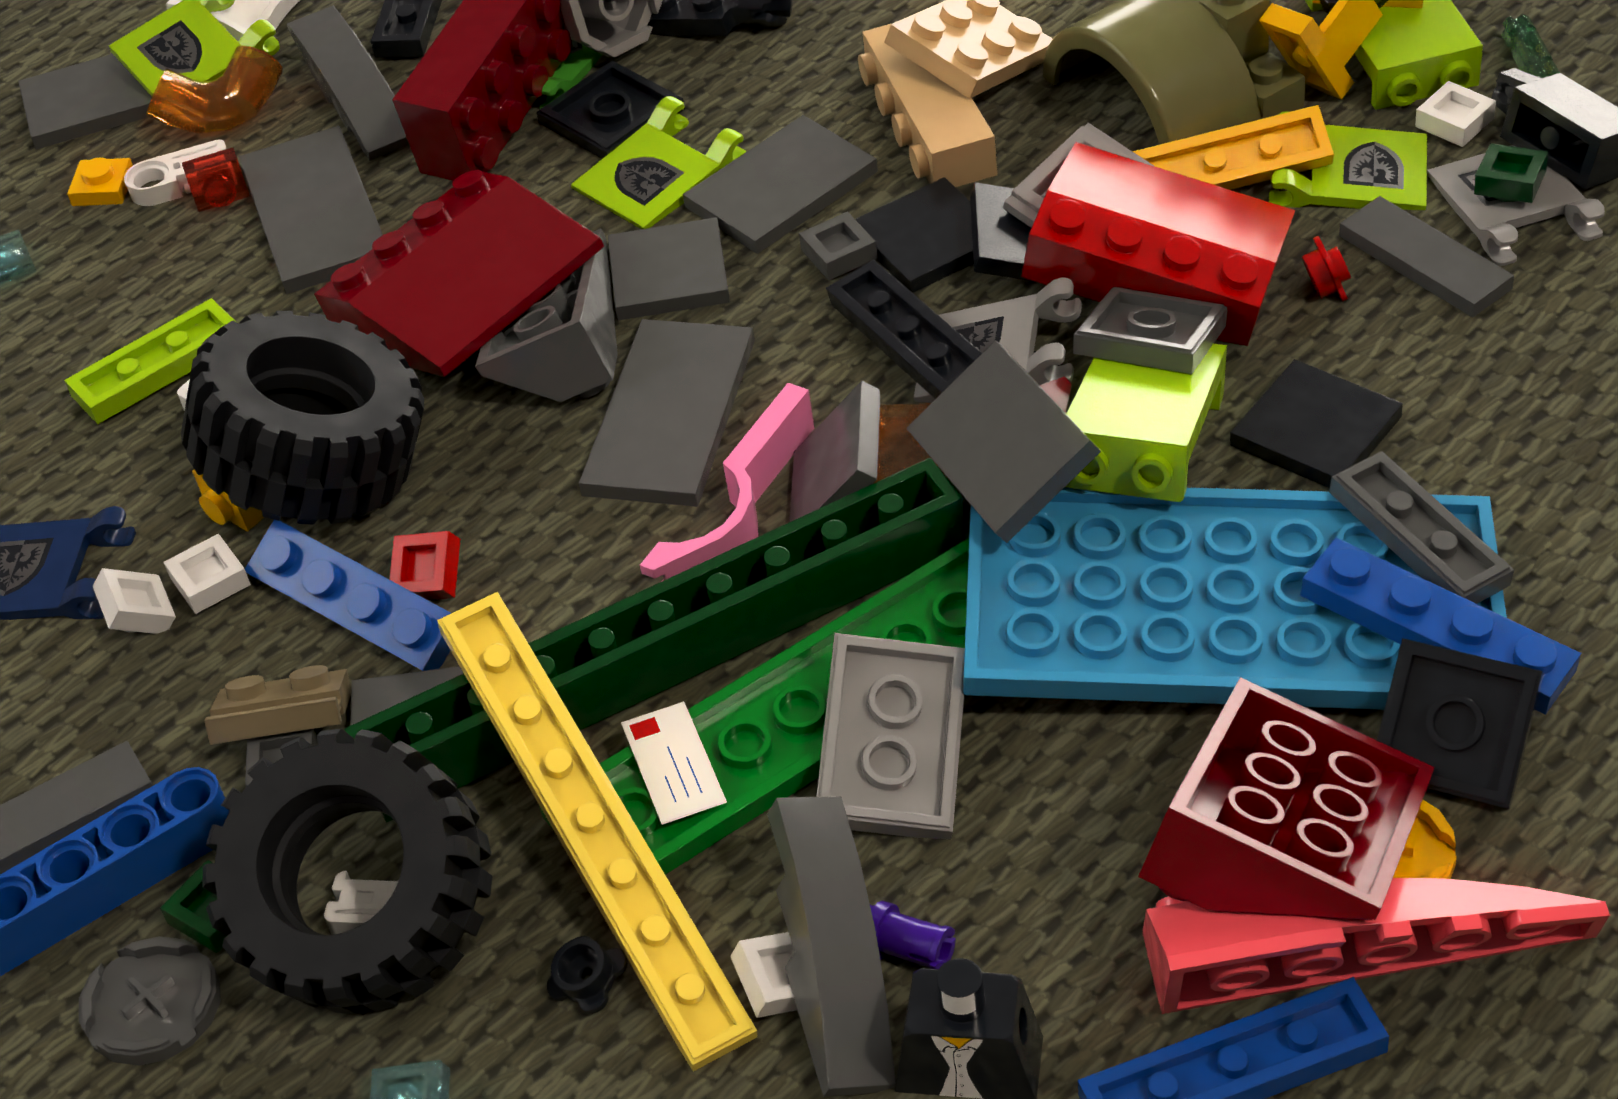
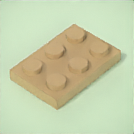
(970, 43)

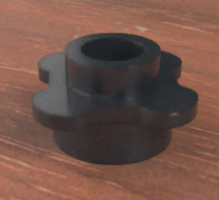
(573, 961)

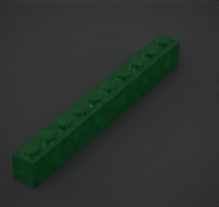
(700, 616)

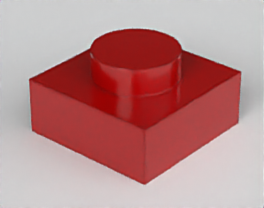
(426, 563)

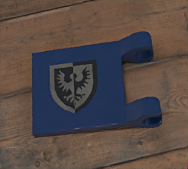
(44, 560)

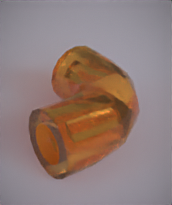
(217, 103)

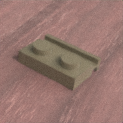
(260, 708)

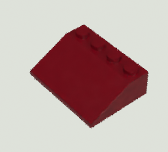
(458, 271)
(1287, 814)

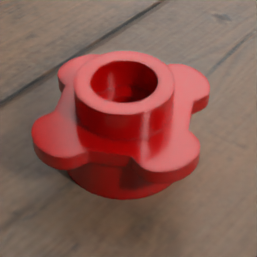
(1326, 270)

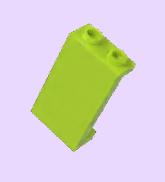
(1418, 52)
(1144, 424)

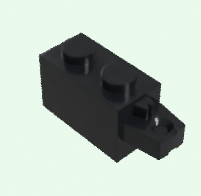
(1561, 119)

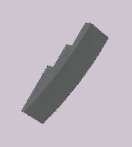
(350, 80)
(835, 947)

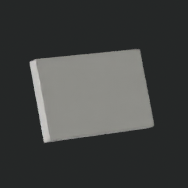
(893, 735)

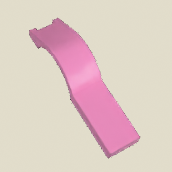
(747, 474)

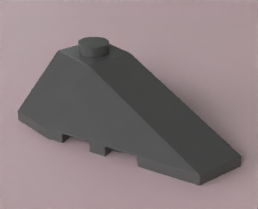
(563, 340)

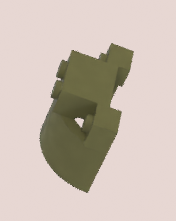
(1187, 61)

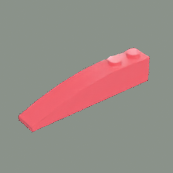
(1423, 922)

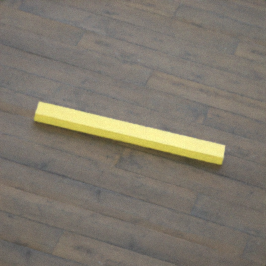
(598, 833)

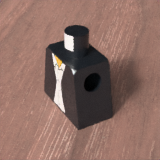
(969, 1035)

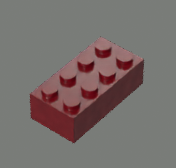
(480, 82)

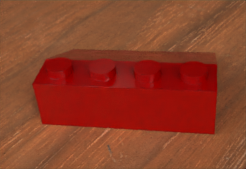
(1156, 233)

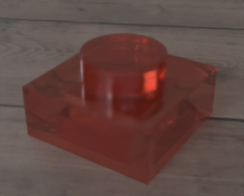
(215, 179)

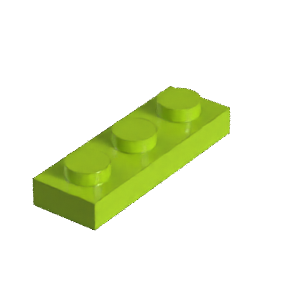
(145, 363)

